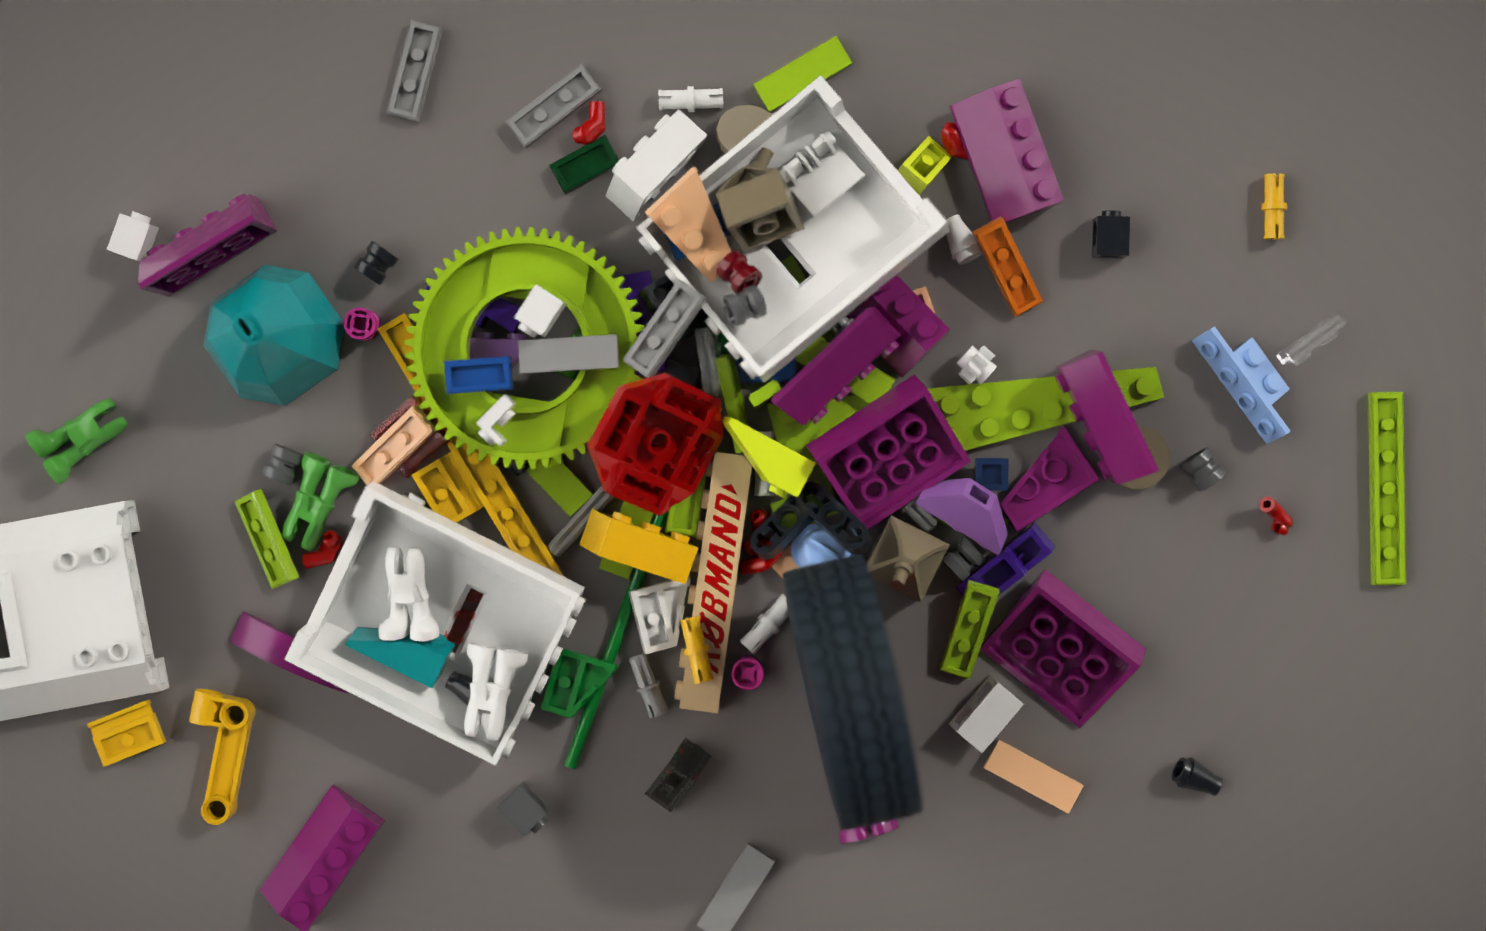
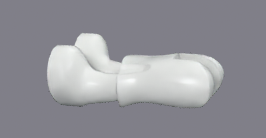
(406, 589)
(488, 696)

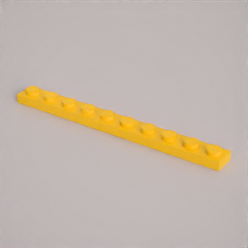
(485, 478)

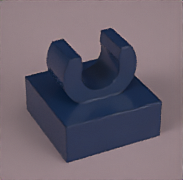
(992, 473)

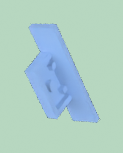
(1248, 379)

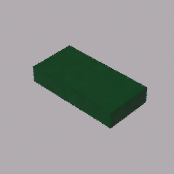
(584, 164)

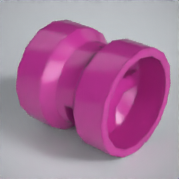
(366, 326)
(747, 677)

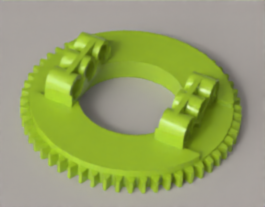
(512, 270)

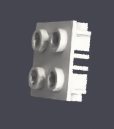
(820, 173)

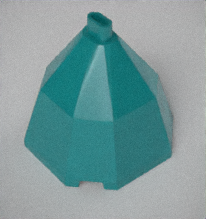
(291, 340)

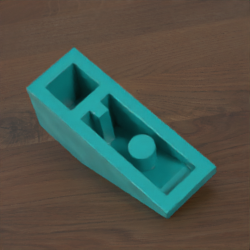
(415, 659)

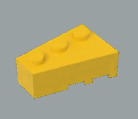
(639, 545)

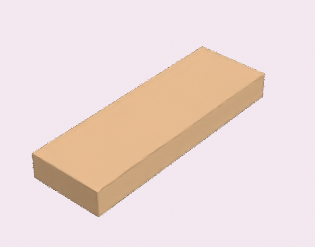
(394, 446)
(1033, 776)

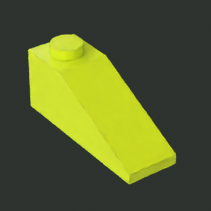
(772, 461)

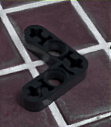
(806, 513)

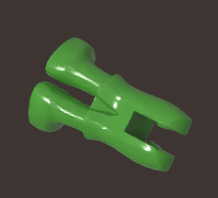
(83, 433)
(312, 506)

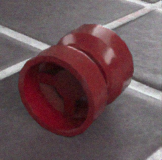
(738, 272)

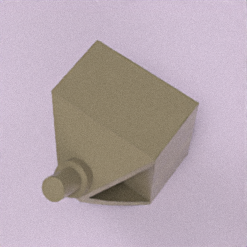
(758, 204)
(905, 558)

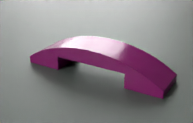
(270, 645)

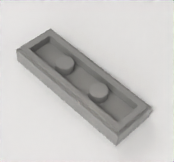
(414, 71)
(553, 106)
(664, 329)
(568, 354)
(736, 890)

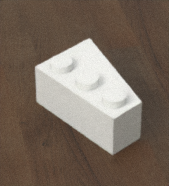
(654, 163)

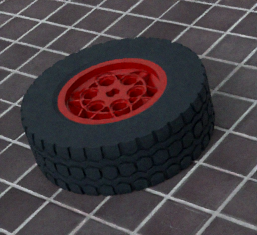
(853, 692)

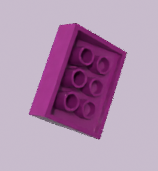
(205, 246)
(889, 452)
(1063, 649)

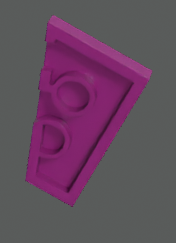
(1049, 482)

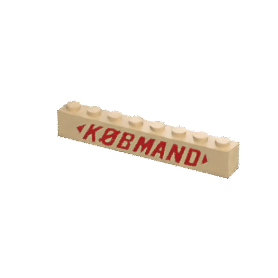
(717, 574)

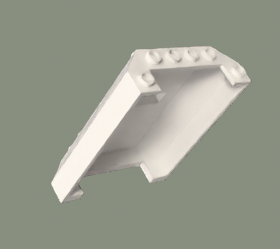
(844, 249)
(520, 611)
(74, 612)

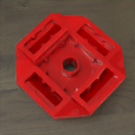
(673, 464)

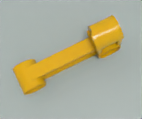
(230, 749)

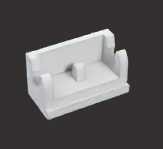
(986, 714)

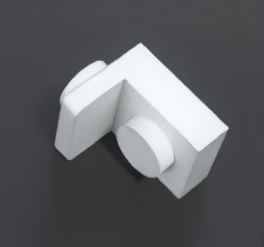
(499, 414)

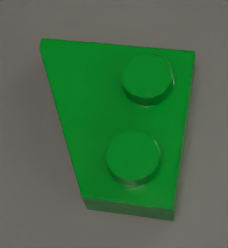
(575, 682)

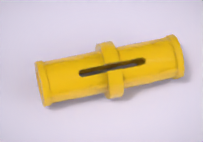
(1274, 206)
(696, 650)

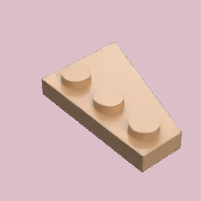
(691, 223)

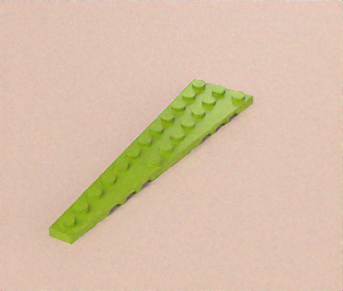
(974, 411)

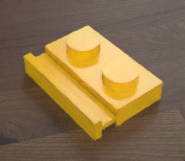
(447, 489)
(126, 733)

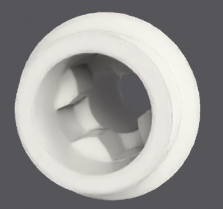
(961, 241)

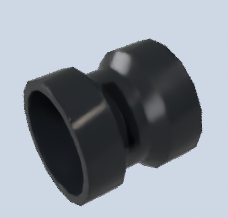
(379, 256)

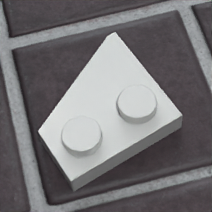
(658, 614)

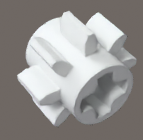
(976, 364)

